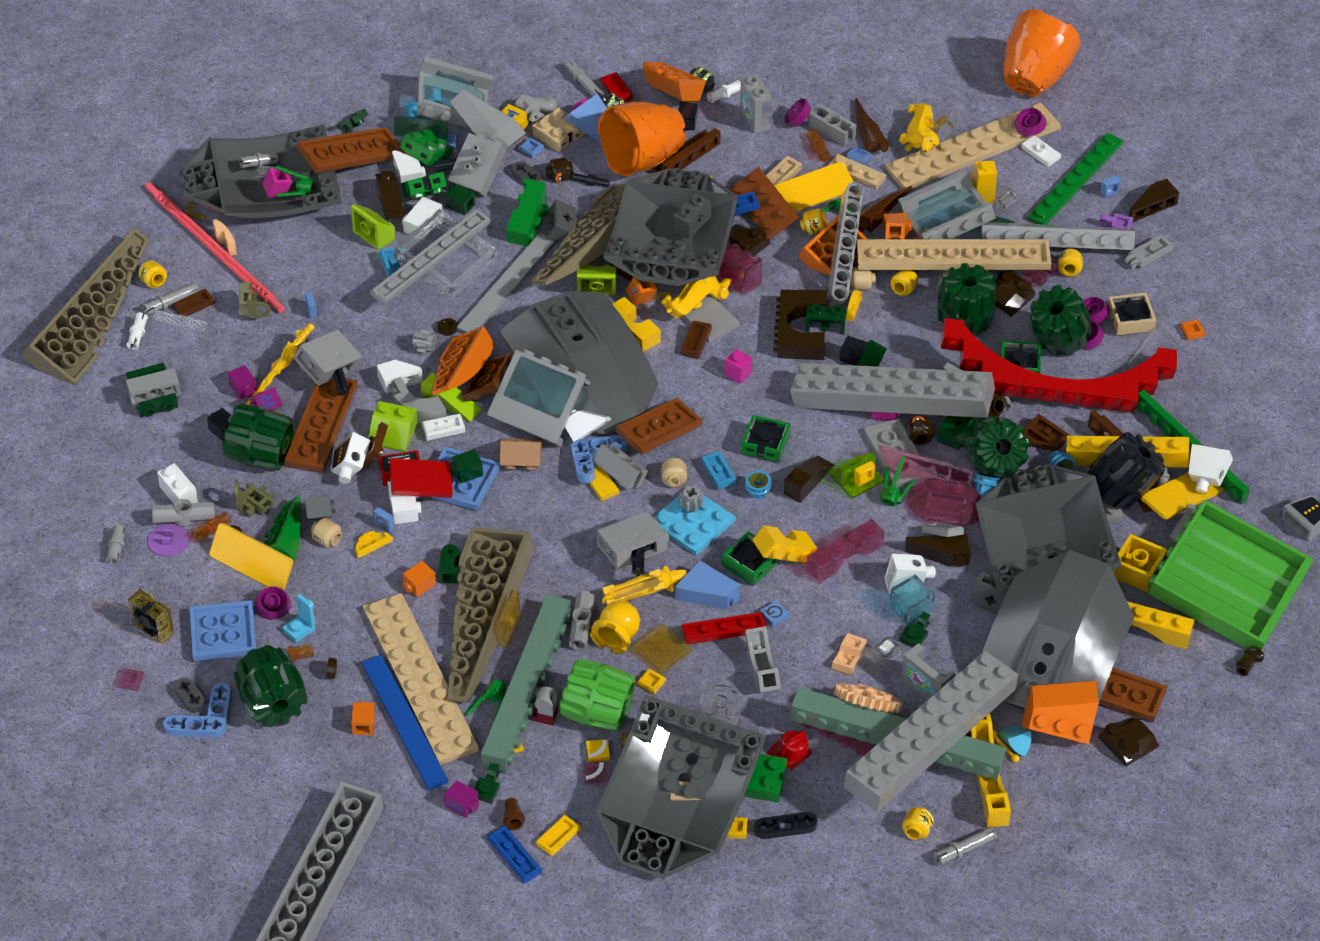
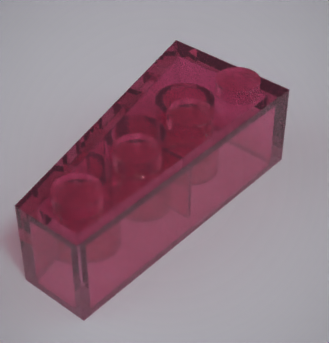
(741, 269)

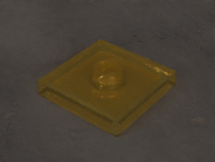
(509, 618)
(662, 649)

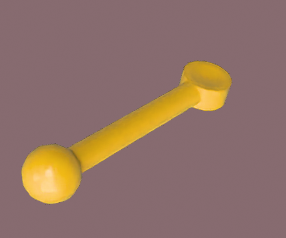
(1014, 757)

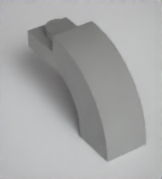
(426, 407)
(760, 660)

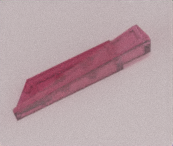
(927, 467)

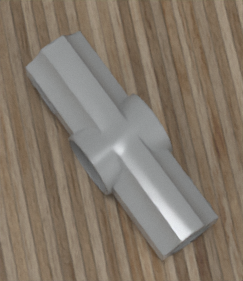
(183, 512)
(581, 620)

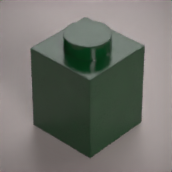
(460, 199)
(467, 466)

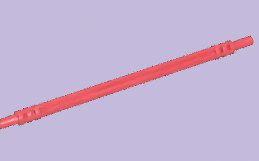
(214, 247)

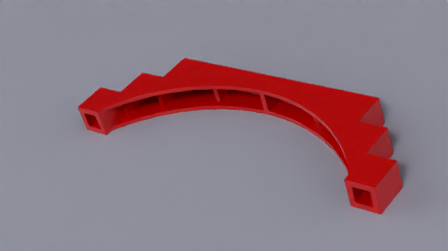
(1110, 392)

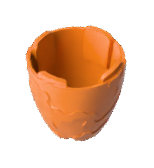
(1038, 52)
(639, 136)

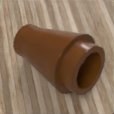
(513, 815)

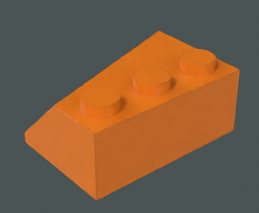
(673, 81)
(820, 249)
(1062, 710)

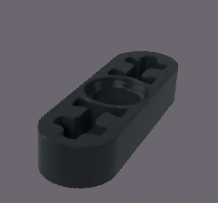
(789, 818)

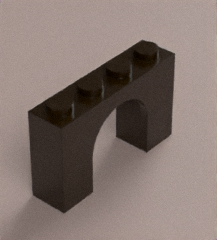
(793, 343)

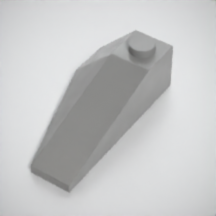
(487, 119)

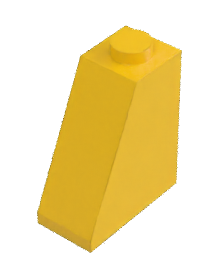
(985, 179)

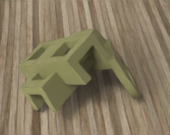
(248, 302)
(253, 504)

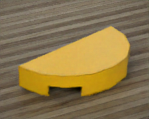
(853, 304)
(371, 541)

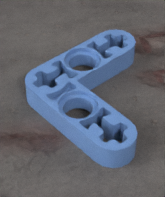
(590, 450)
(211, 718)

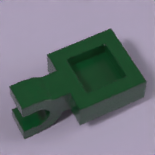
(355, 119)
(916, 633)
(488, 787)

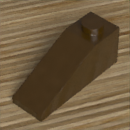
(389, 194)
(1155, 199)
(806, 477)
(941, 549)

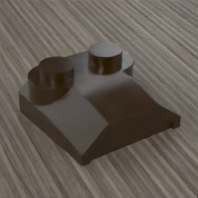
(749, 239)
(1012, 293)
(1129, 740)

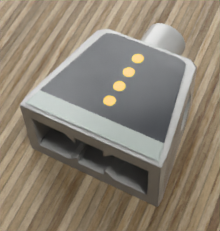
(1303, 516)

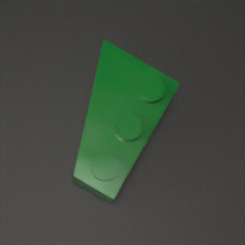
(529, 214)

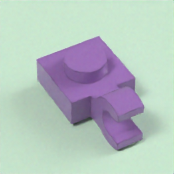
(1118, 220)

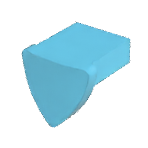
(1017, 738)

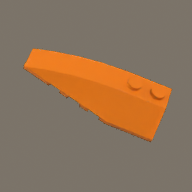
(462, 359)

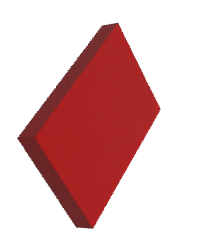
(420, 478)

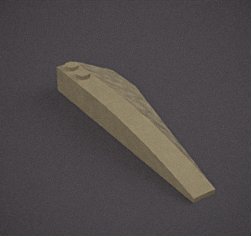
(585, 241)
(78, 328)
(489, 570)

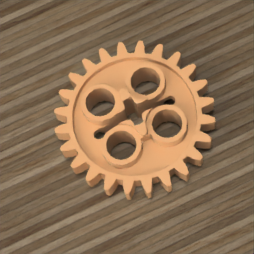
(868, 697)

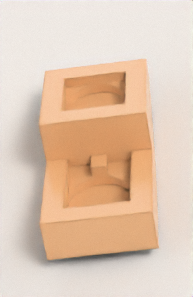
(223, 236)
(849, 654)

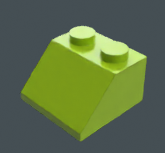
(371, 226)
(597, 279)
(400, 422)

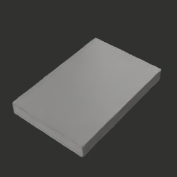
(715, 314)

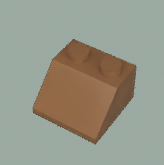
(521, 453)

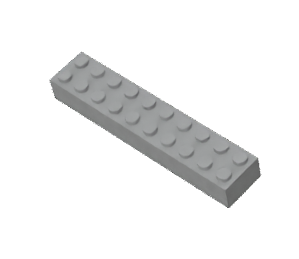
(893, 390)
(930, 731)
(324, 865)

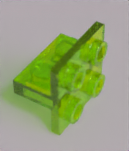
(844, 475)

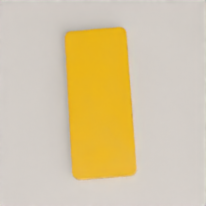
(815, 186)
(1176, 496)
(250, 557)

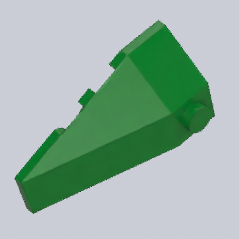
(285, 533)

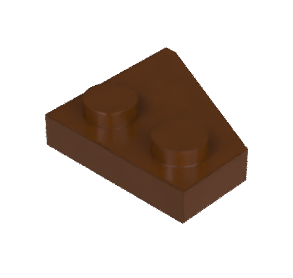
(1045, 434)
(375, 446)

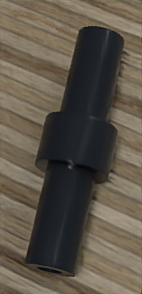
(591, 180)

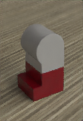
(546, 706)

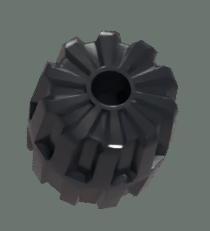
(1127, 470)

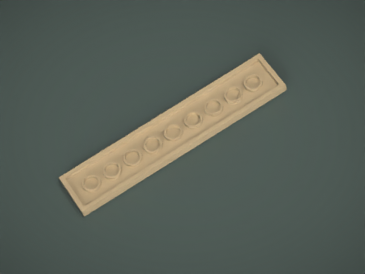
(964, 150)
(948, 253)
(420, 678)

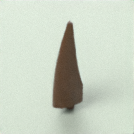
(869, 131)
(873, 215)

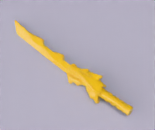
(285, 360)

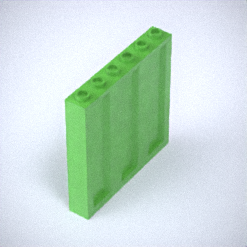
(1229, 576)

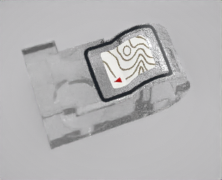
(881, 654)

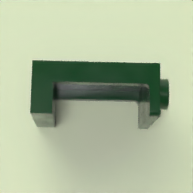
(154, 405)

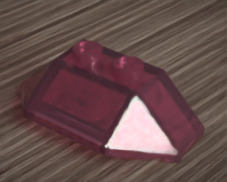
(944, 502)

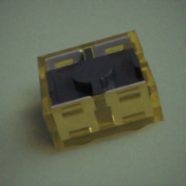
(151, 616)

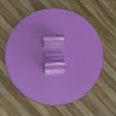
(168, 540)

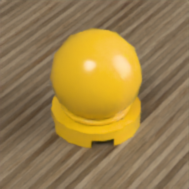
(616, 626)

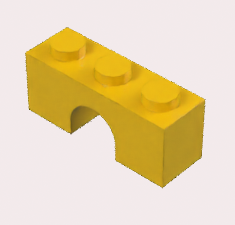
(646, 332)
(775, 545)

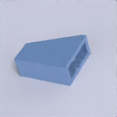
(587, 116)
(707, 587)

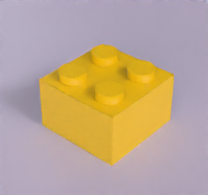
(1139, 562)

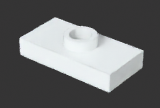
(1041, 151)
(443, 427)

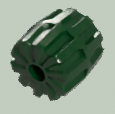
(968, 296)
(1060, 321)
(258, 437)
(1010, 443)
(270, 685)

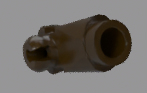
(1247, 661)

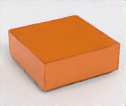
(1192, 329)

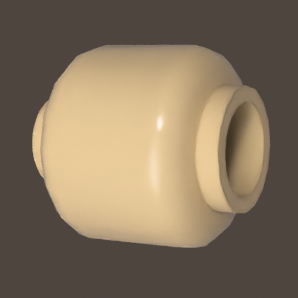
(862, 279)
(674, 472)
(326, 532)

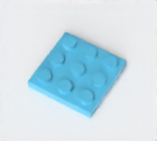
(694, 529)

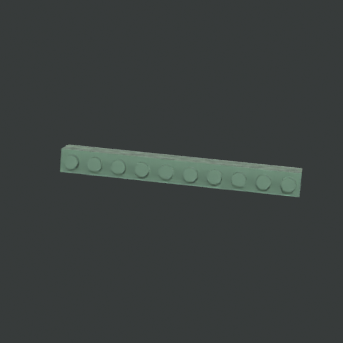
(526, 683)
(874, 725)

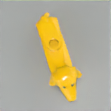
(918, 131)
(694, 293)
(644, 585)

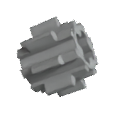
(424, 341)
(691, 498)

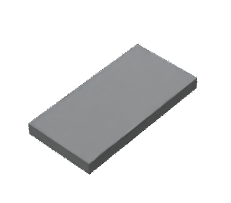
(895, 436)

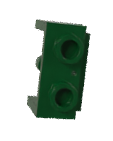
(825, 315)

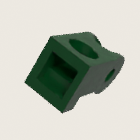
(447, 566)

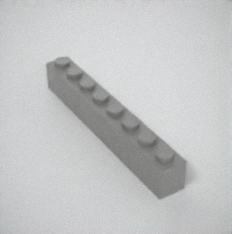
(1063, 235)

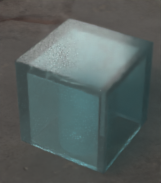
(911, 599)

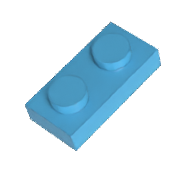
(389, 264)
(719, 470)

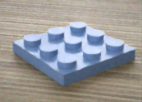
(470, 493)
(222, 630)

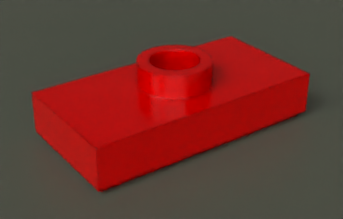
(615, 85)

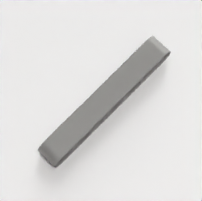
(849, 237)

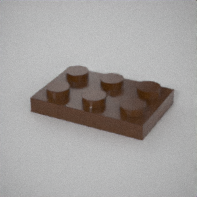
(487, 378)

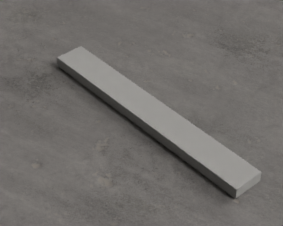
(430, 257)
(507, 284)

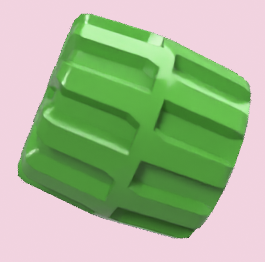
(597, 695)

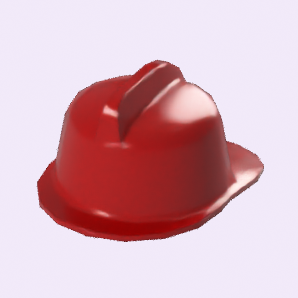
(792, 746)

